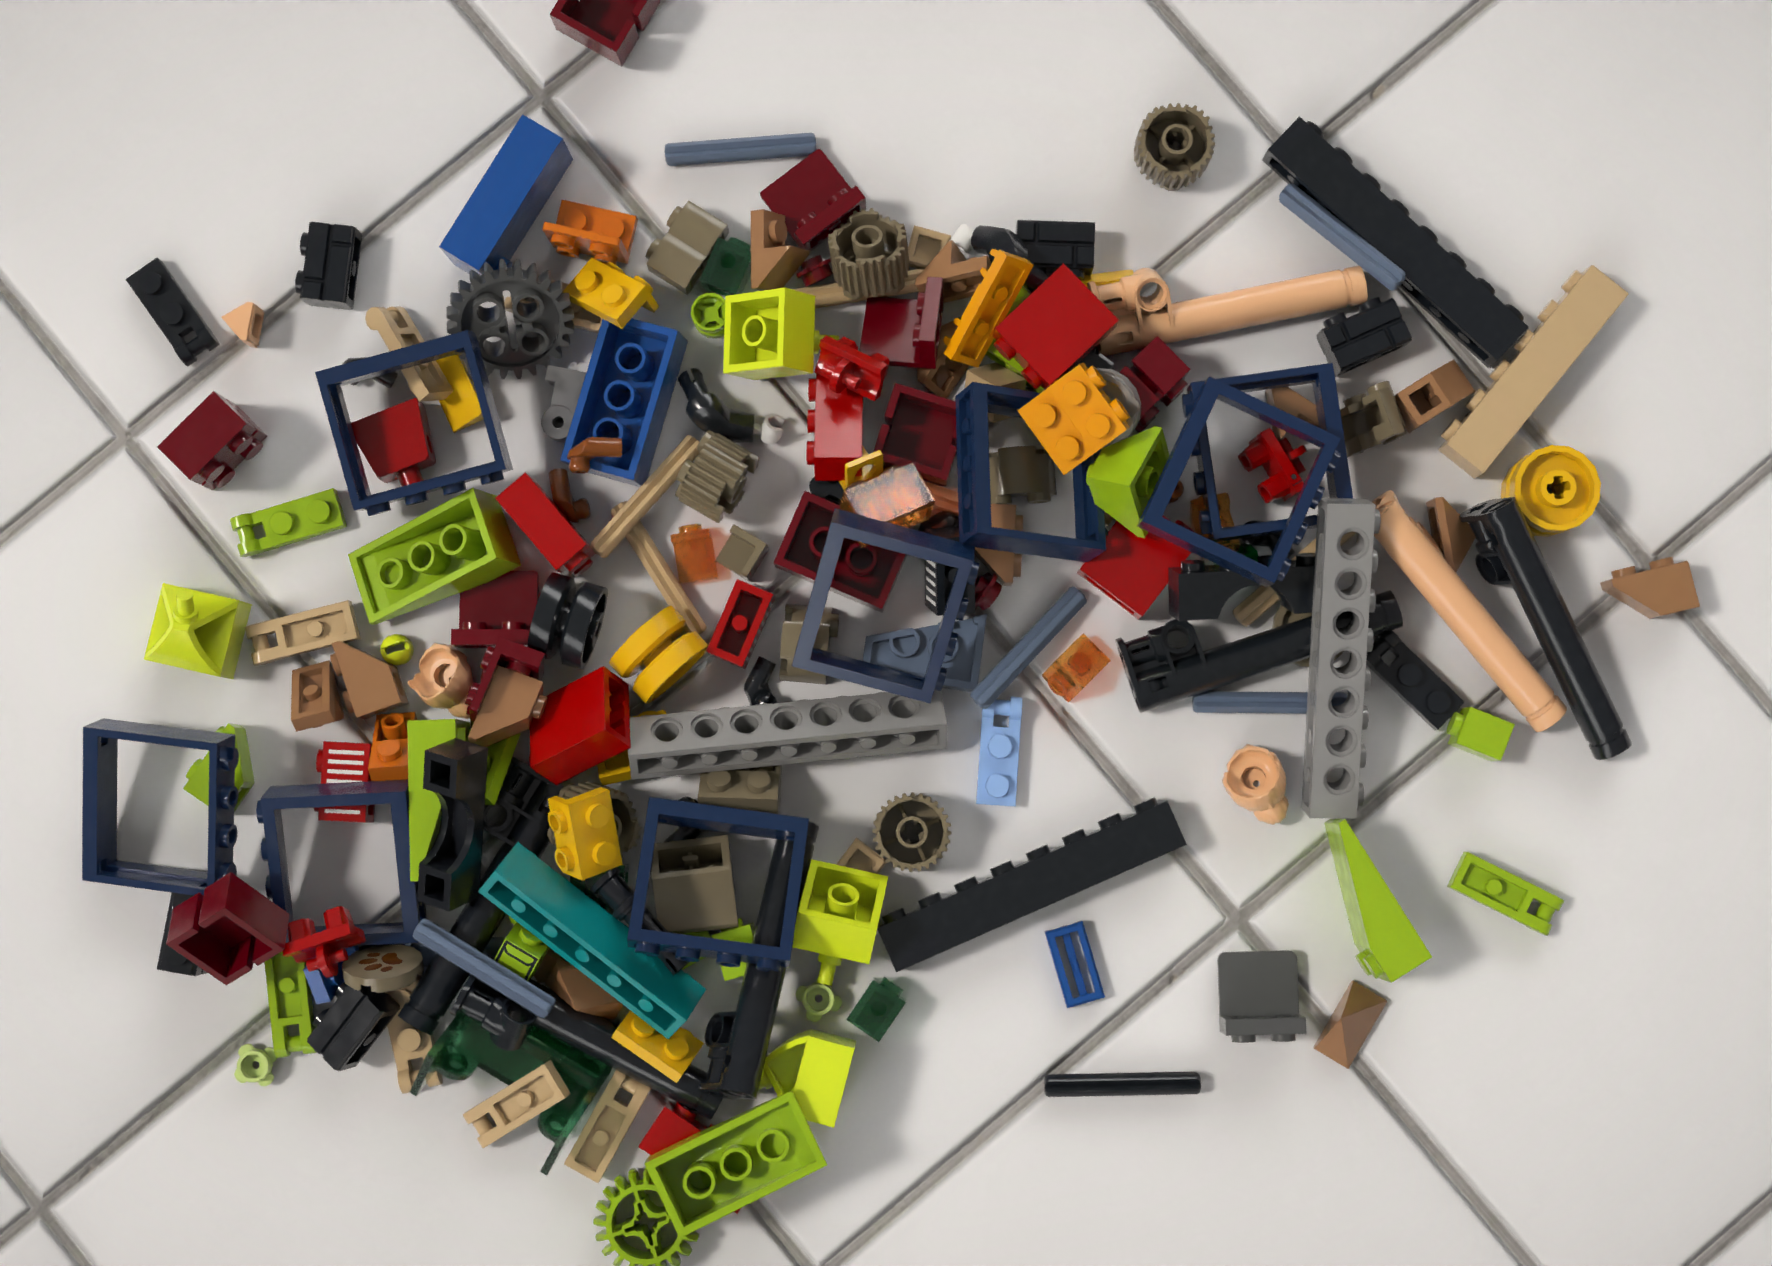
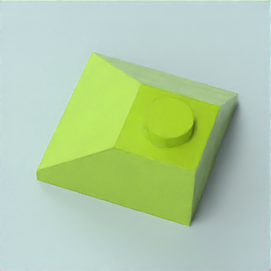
(1127, 476)

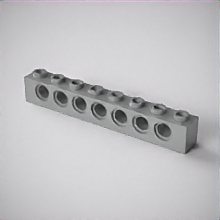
(1334, 520)
(784, 734)

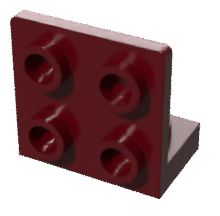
(813, 200)
(905, 328)
(497, 610)
(507, 655)

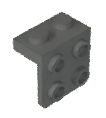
(1259, 995)

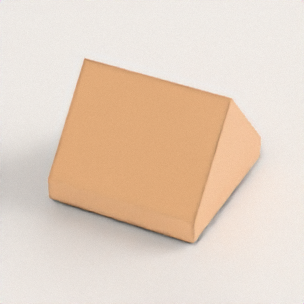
(246, 323)

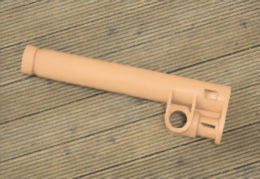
(1155, 315)
(1463, 613)

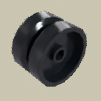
(568, 620)

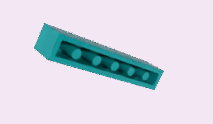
(590, 940)

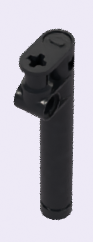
(1513, 557)
(1172, 674)
(525, 823)
(591, 1034)
(742, 1037)

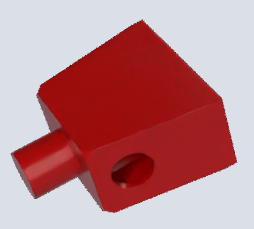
(397, 442)

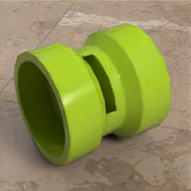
(706, 309)

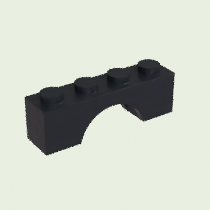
(1202, 590)
(453, 866)

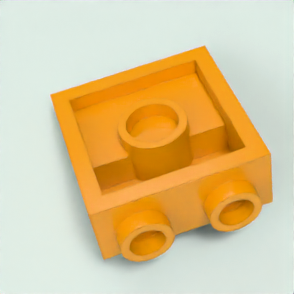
(1075, 417)

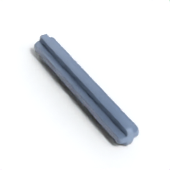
(740, 149)
(1342, 237)
(1028, 647)
(1256, 702)
(484, 968)

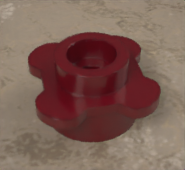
(815, 270)
(986, 590)

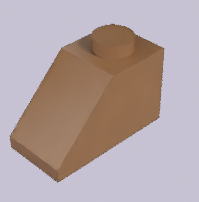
(507, 707)

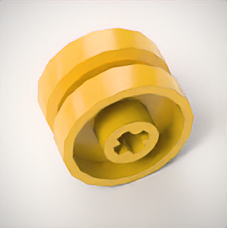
(1573, 487)
(654, 648)

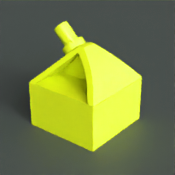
(770, 334)
(197, 631)
(838, 915)
(815, 1070)

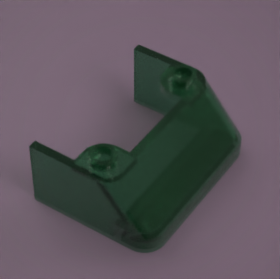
(469, 1046)

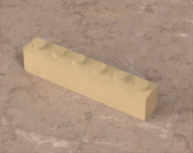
(1533, 370)

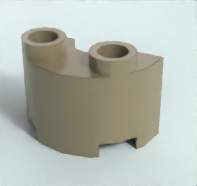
(1371, 419)
(1021, 473)
(790, 634)

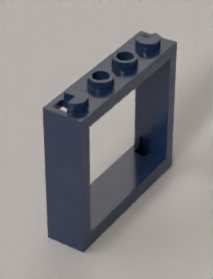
(330, 385)
(1329, 419)
(974, 484)
(1294, 528)
(904, 541)
(342, 794)
(100, 807)
(727, 820)

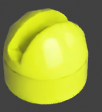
(398, 657)

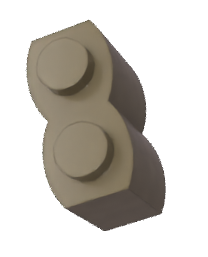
(685, 247)

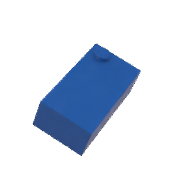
(507, 198)
(627, 396)

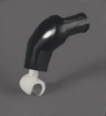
(989, 237)
(711, 414)

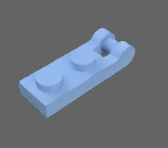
(999, 754)

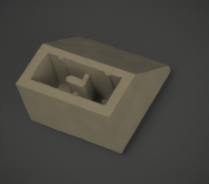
(743, 789)
(694, 885)

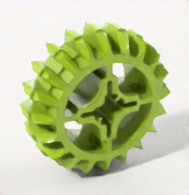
(628, 1228)

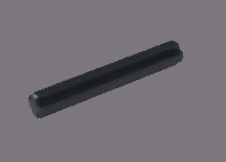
(1122, 1084)

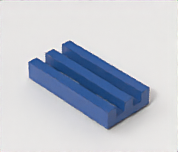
(1065, 931)

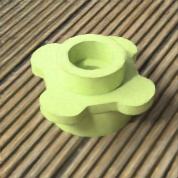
(816, 1009)
(247, 1073)

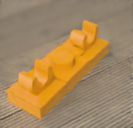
(987, 308)

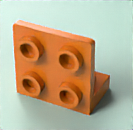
(592, 232)

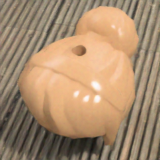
(444, 679)
(1260, 765)

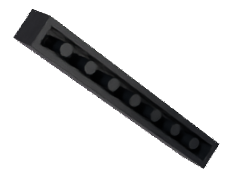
(1432, 275)
(1030, 885)

